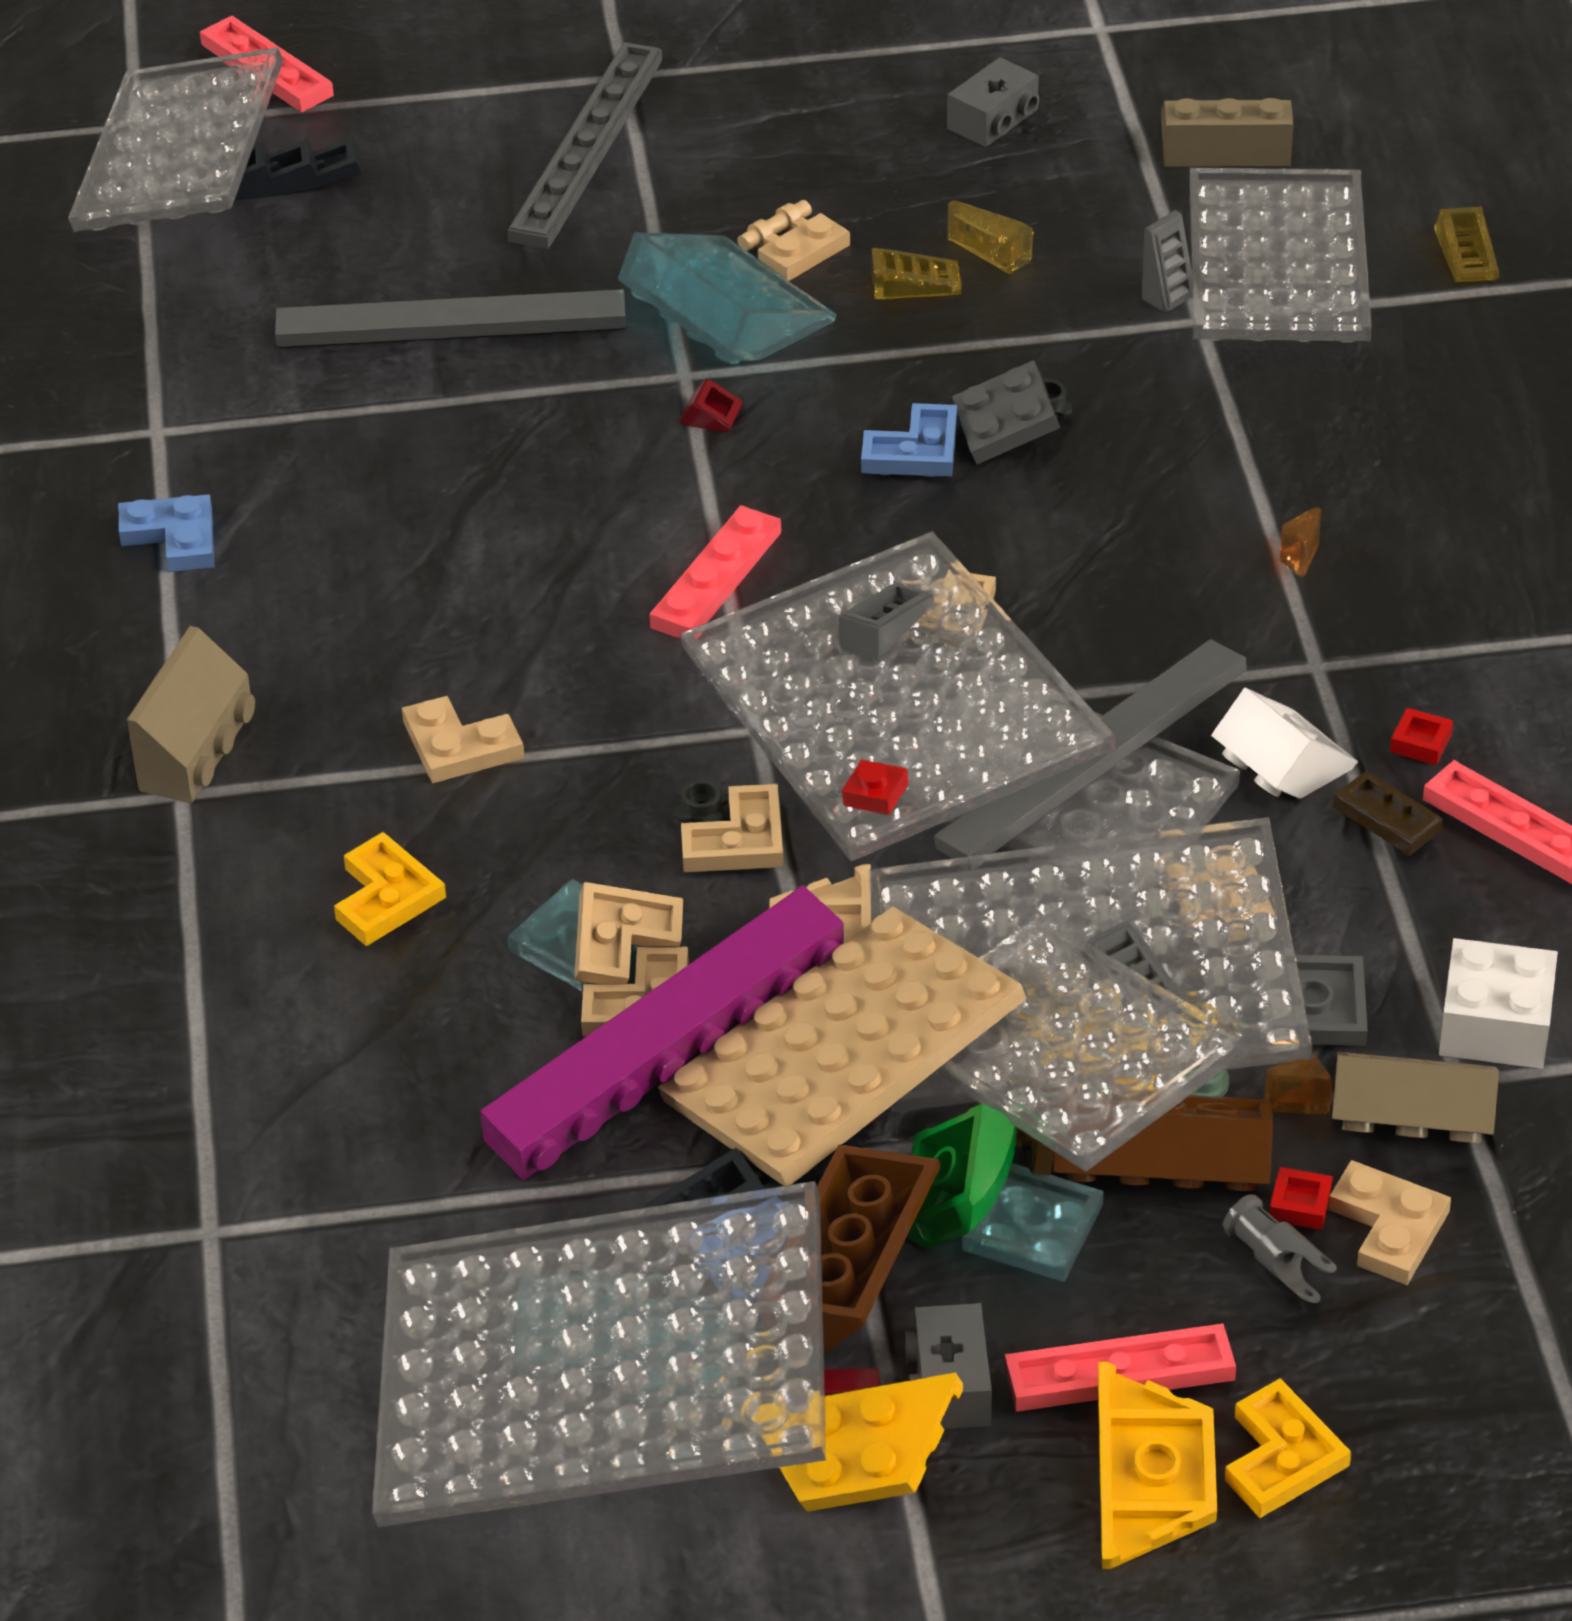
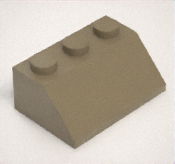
(1227, 132)
(188, 718)
(1415, 1096)

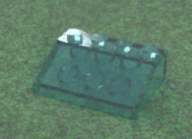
(720, 294)

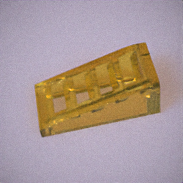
(1466, 221)
(1004, 240)
(912, 275)

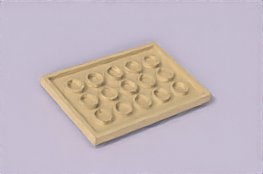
(841, 1045)

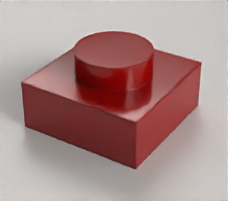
(1421, 736)
(875, 787)
(1301, 1198)

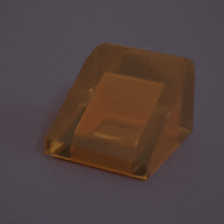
(1300, 541)
(1299, 1087)

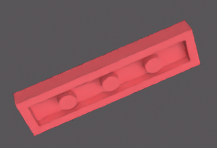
(296, 81)
(716, 572)
(1503, 817)
(1166, 1358)

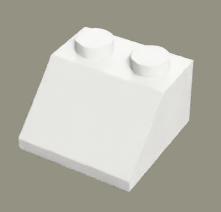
(1279, 746)

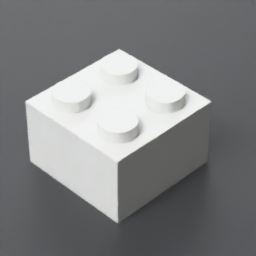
(1498, 1003)

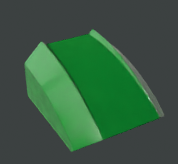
(974, 1165)

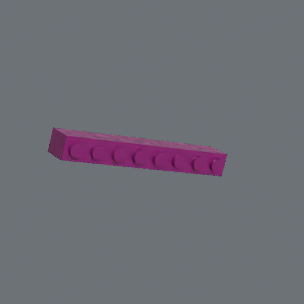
(659, 1034)

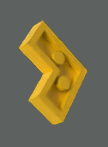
(393, 891)
(1293, 1452)

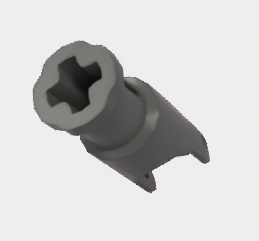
(1276, 1245)

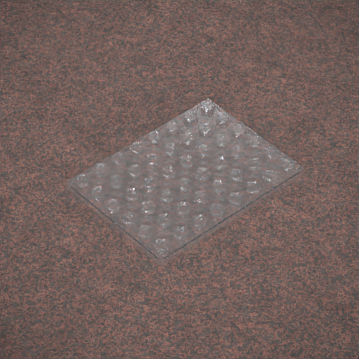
(951, 701)
(1195, 894)
(602, 1355)

